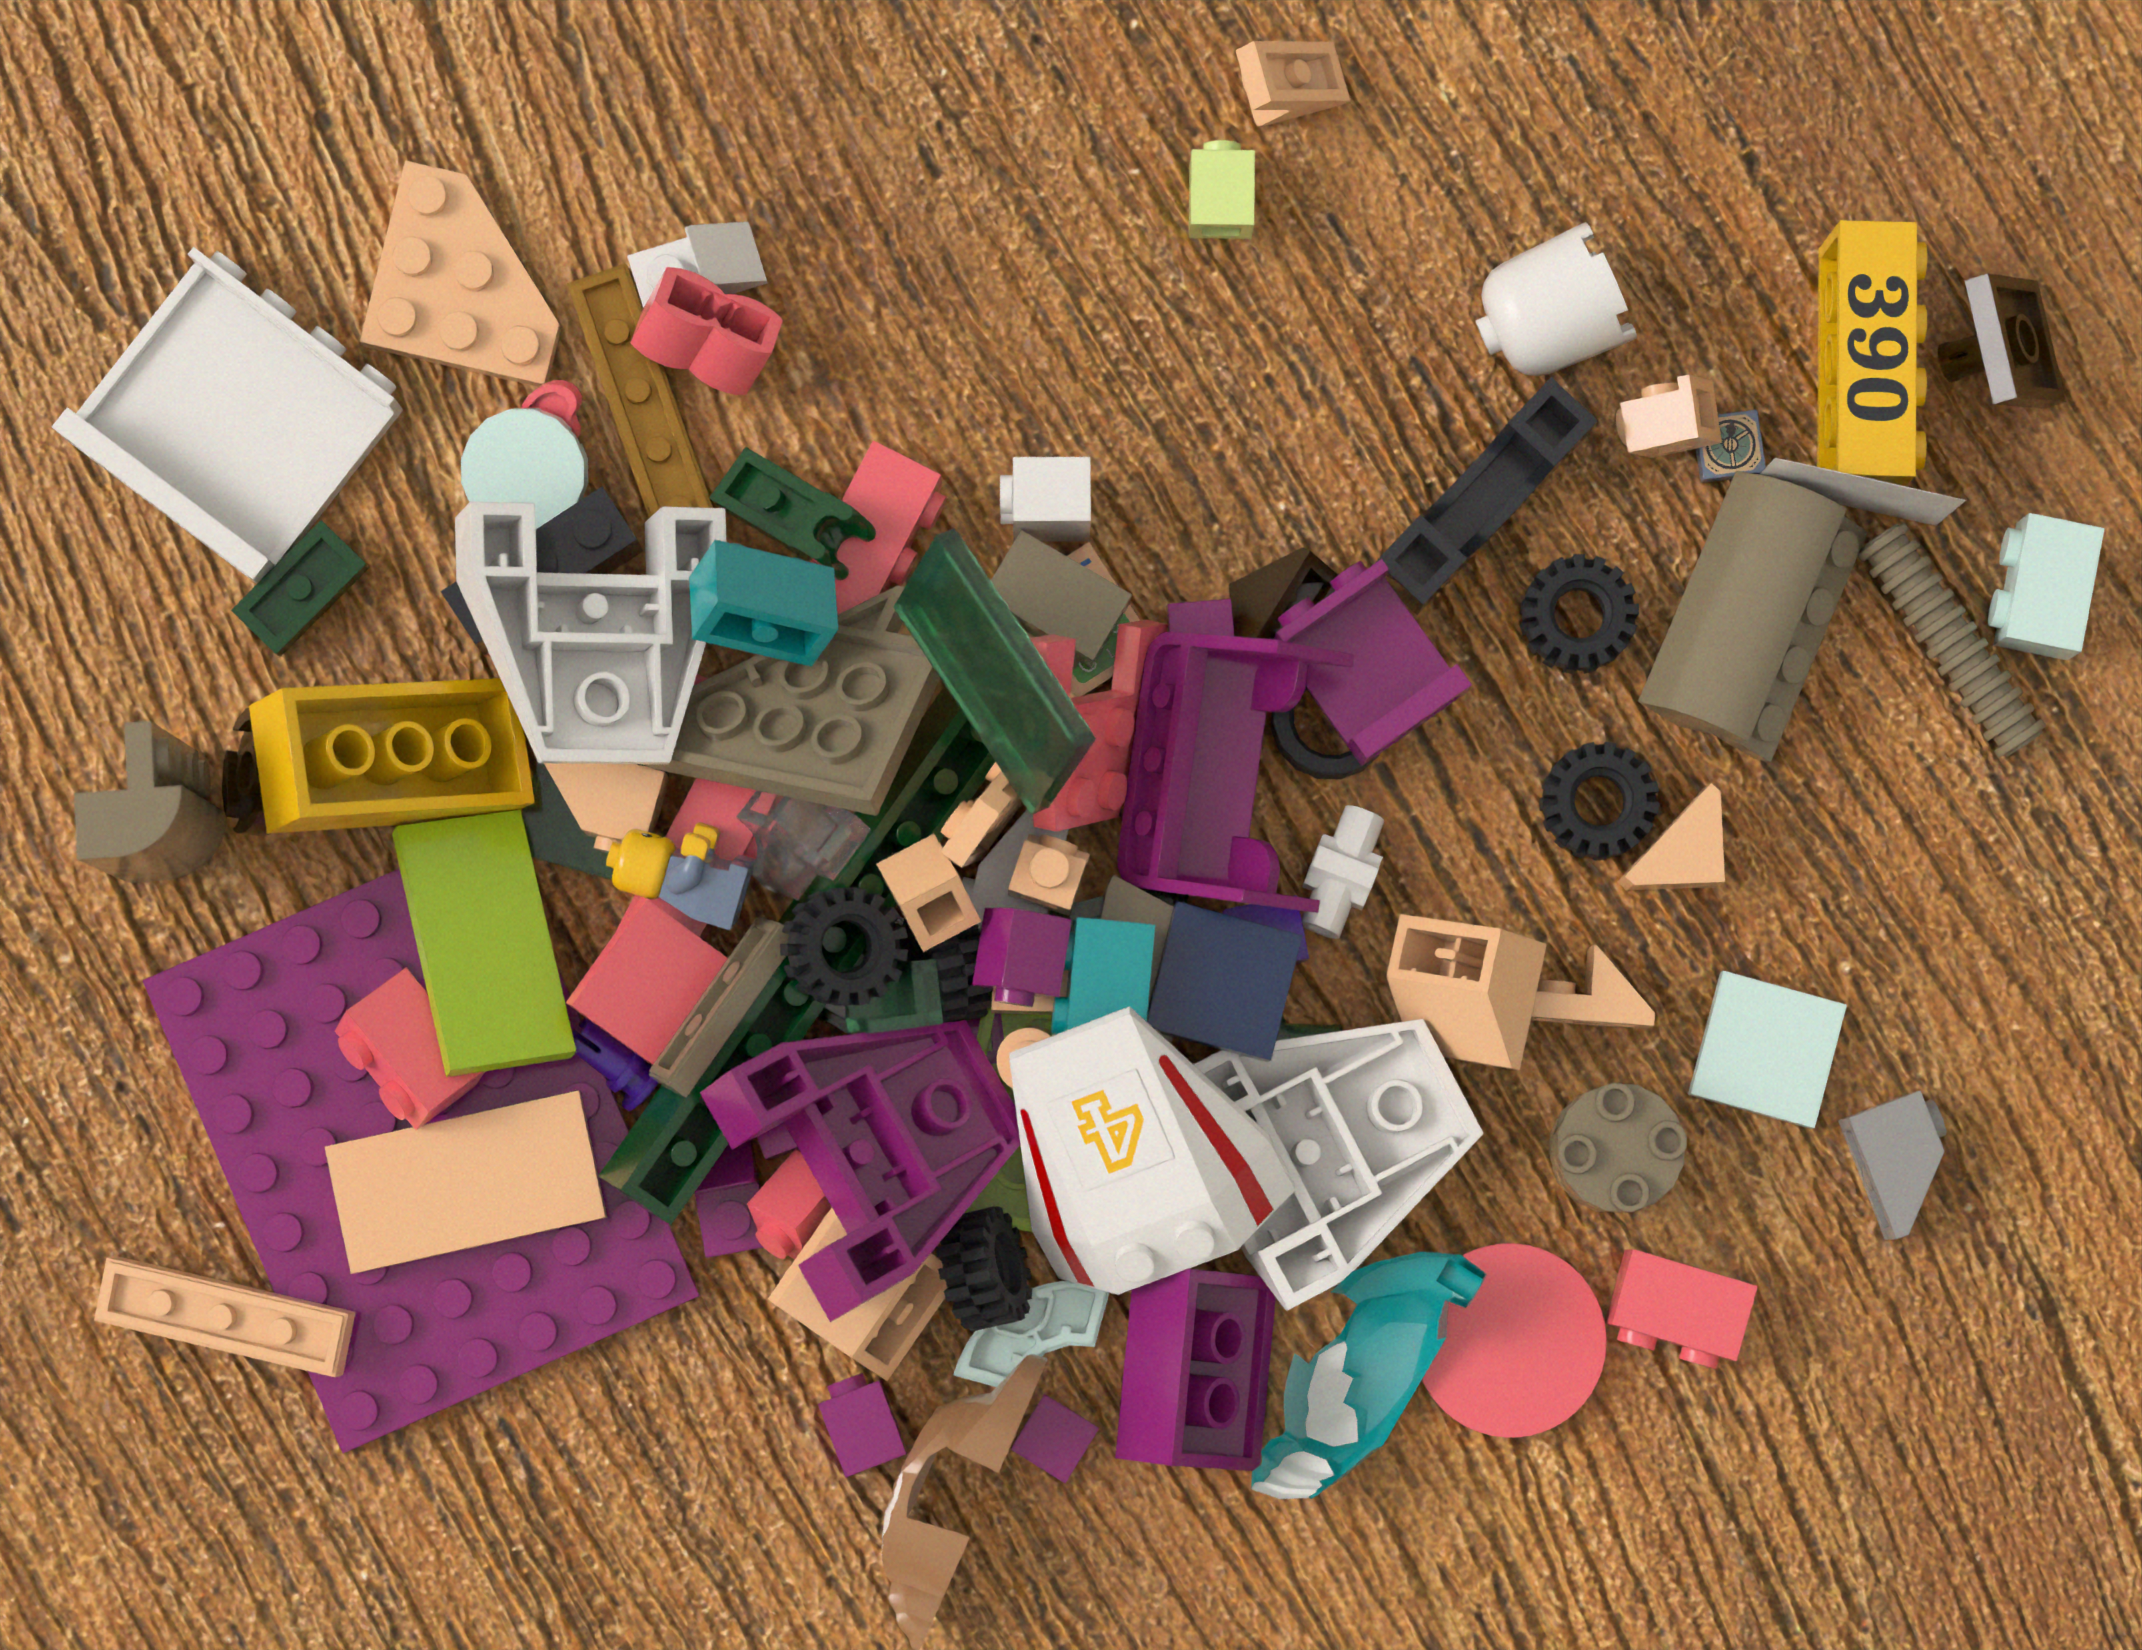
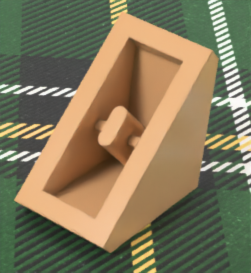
(1686, 852)

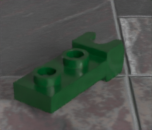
(790, 510)

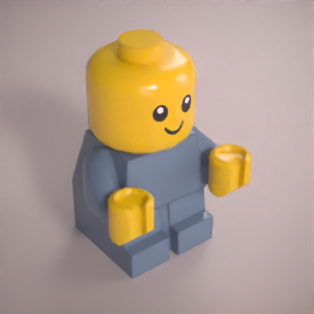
(687, 877)

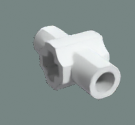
(1343, 871)

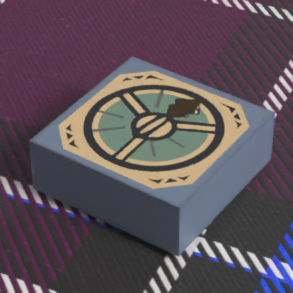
(1739, 449)

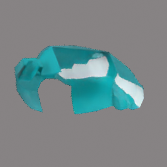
(1361, 1381)

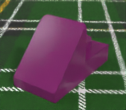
(723, 1201)

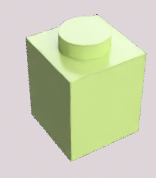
(1221, 191)

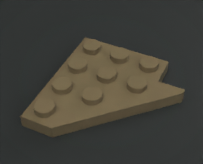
(815, 730)

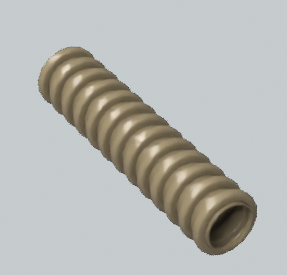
(1951, 640)

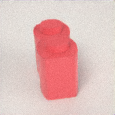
(704, 330)

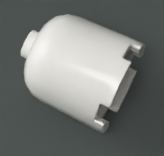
(1553, 306)

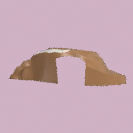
(924, 1556)

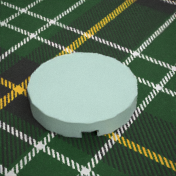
(525, 459)

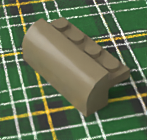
(1754, 613)
(158, 823)

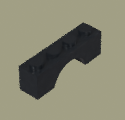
(1486, 495)

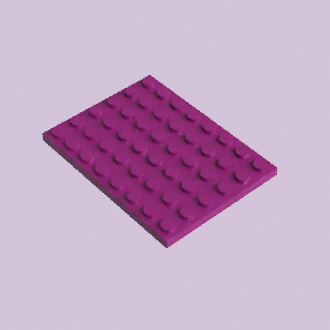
(275, 1090)

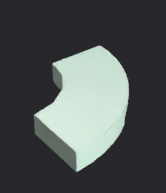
(1057, 1317)

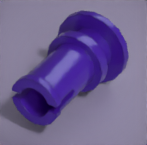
(616, 1062)

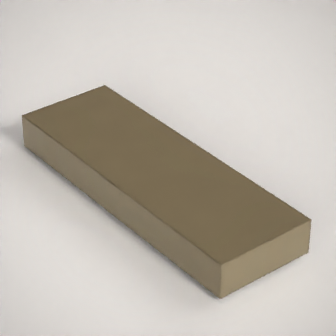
(720, 1007)

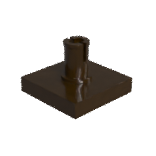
(2009, 343)

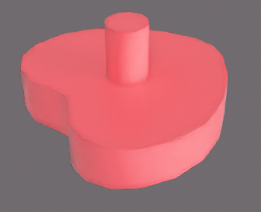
(558, 399)

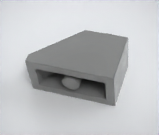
(1896, 1157)

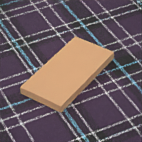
(465, 1182)

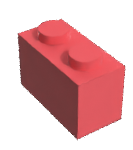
(398, 1046)
(1681, 1307)

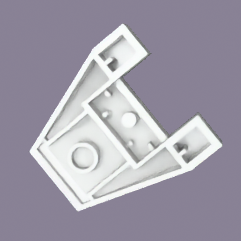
(588, 658)

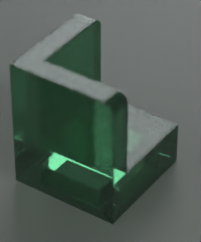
(908, 1004)

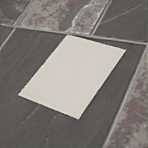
(1866, 492)

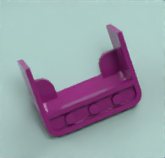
(1200, 765)

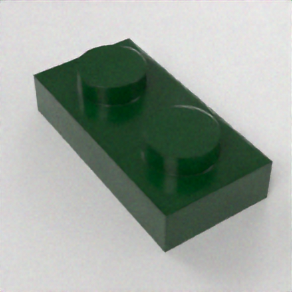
(300, 588)

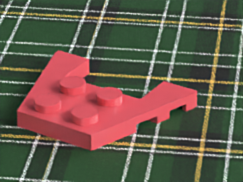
(1101, 778)

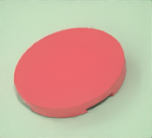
(1522, 1347)

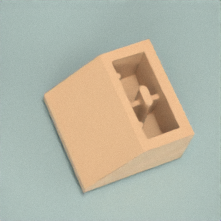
(1468, 986)
(876, 1331)

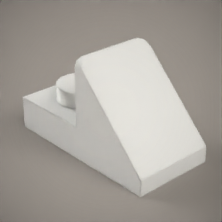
(716, 251)

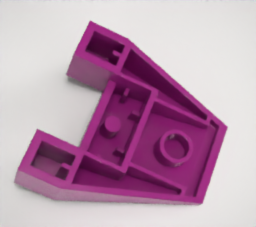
(894, 1133)

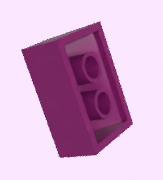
(1197, 1371)

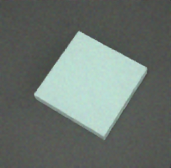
(1767, 1049)

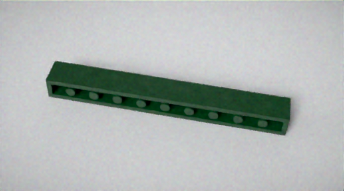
(677, 1135)

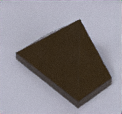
(1274, 589)

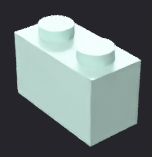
(2046, 586)

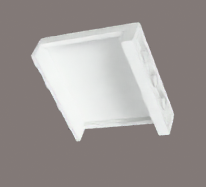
(233, 417)

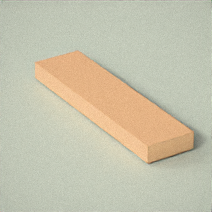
(225, 1316)

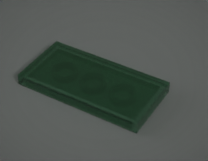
(993, 671)

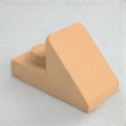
(1291, 79)
(1606, 998)

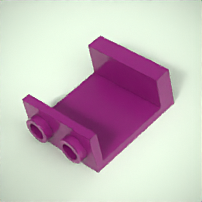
(1395, 671)

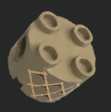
(1617, 1148)

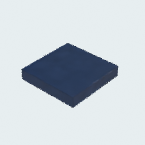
(1223, 981)

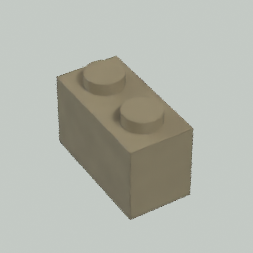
(1060, 597)

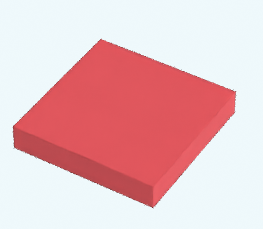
(647, 980)

